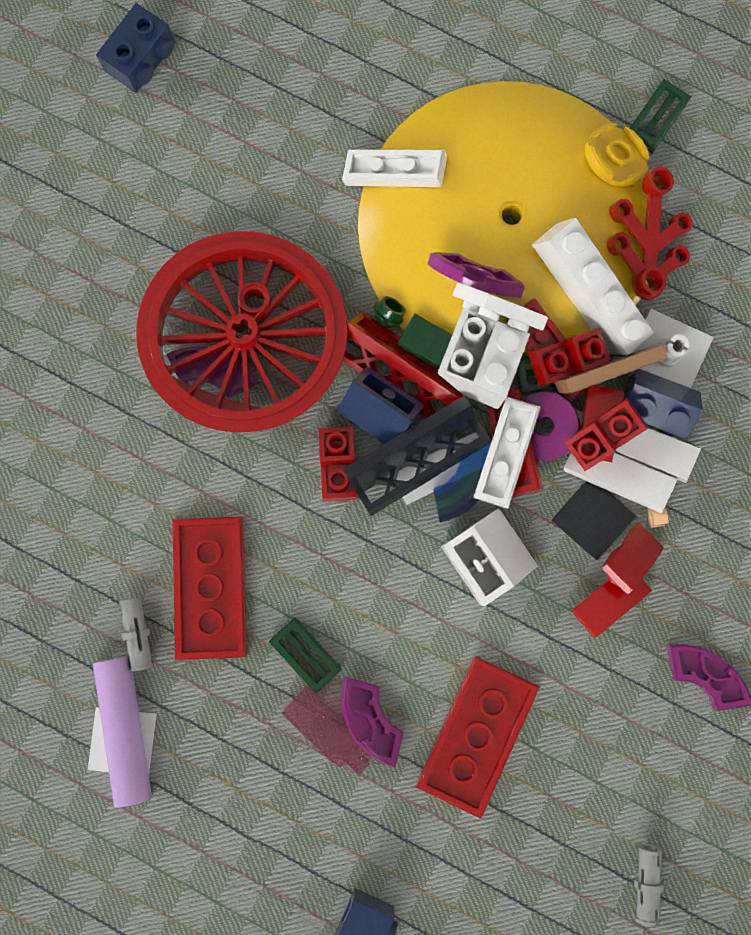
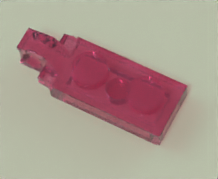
(325, 730)

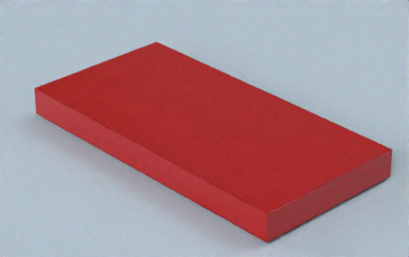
(209, 588)
(477, 737)

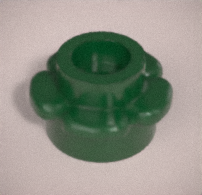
(389, 312)

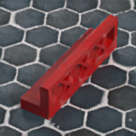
(383, 346)

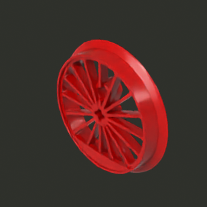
(216, 410)

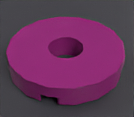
(565, 425)

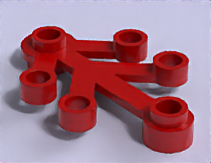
(649, 237)

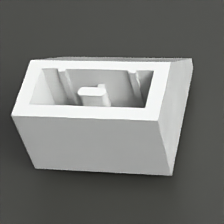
(483, 358)
(489, 557)

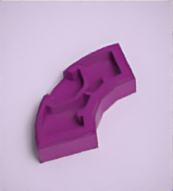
(476, 275)
(191, 373)
(711, 674)
(367, 723)

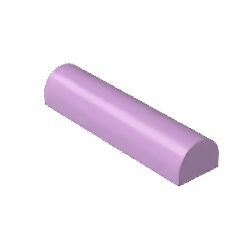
(122, 732)

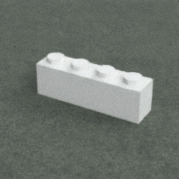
(592, 287)

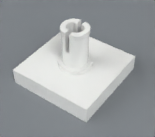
(684, 347)

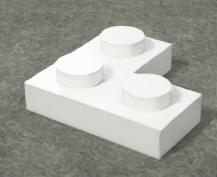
(493, 307)

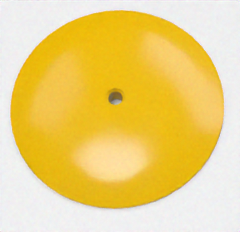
(507, 154)

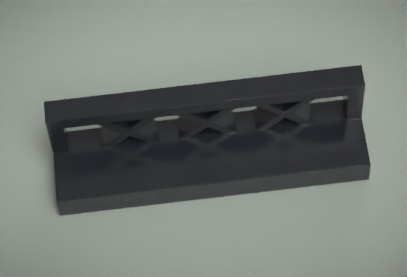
(412, 445)

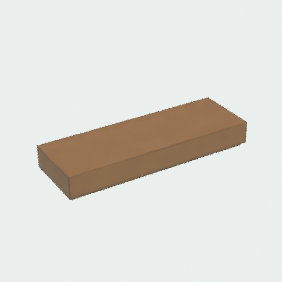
(611, 369)

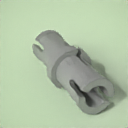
(136, 634)
(649, 885)

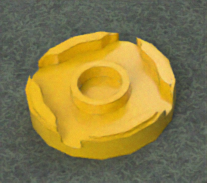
(607, 153)

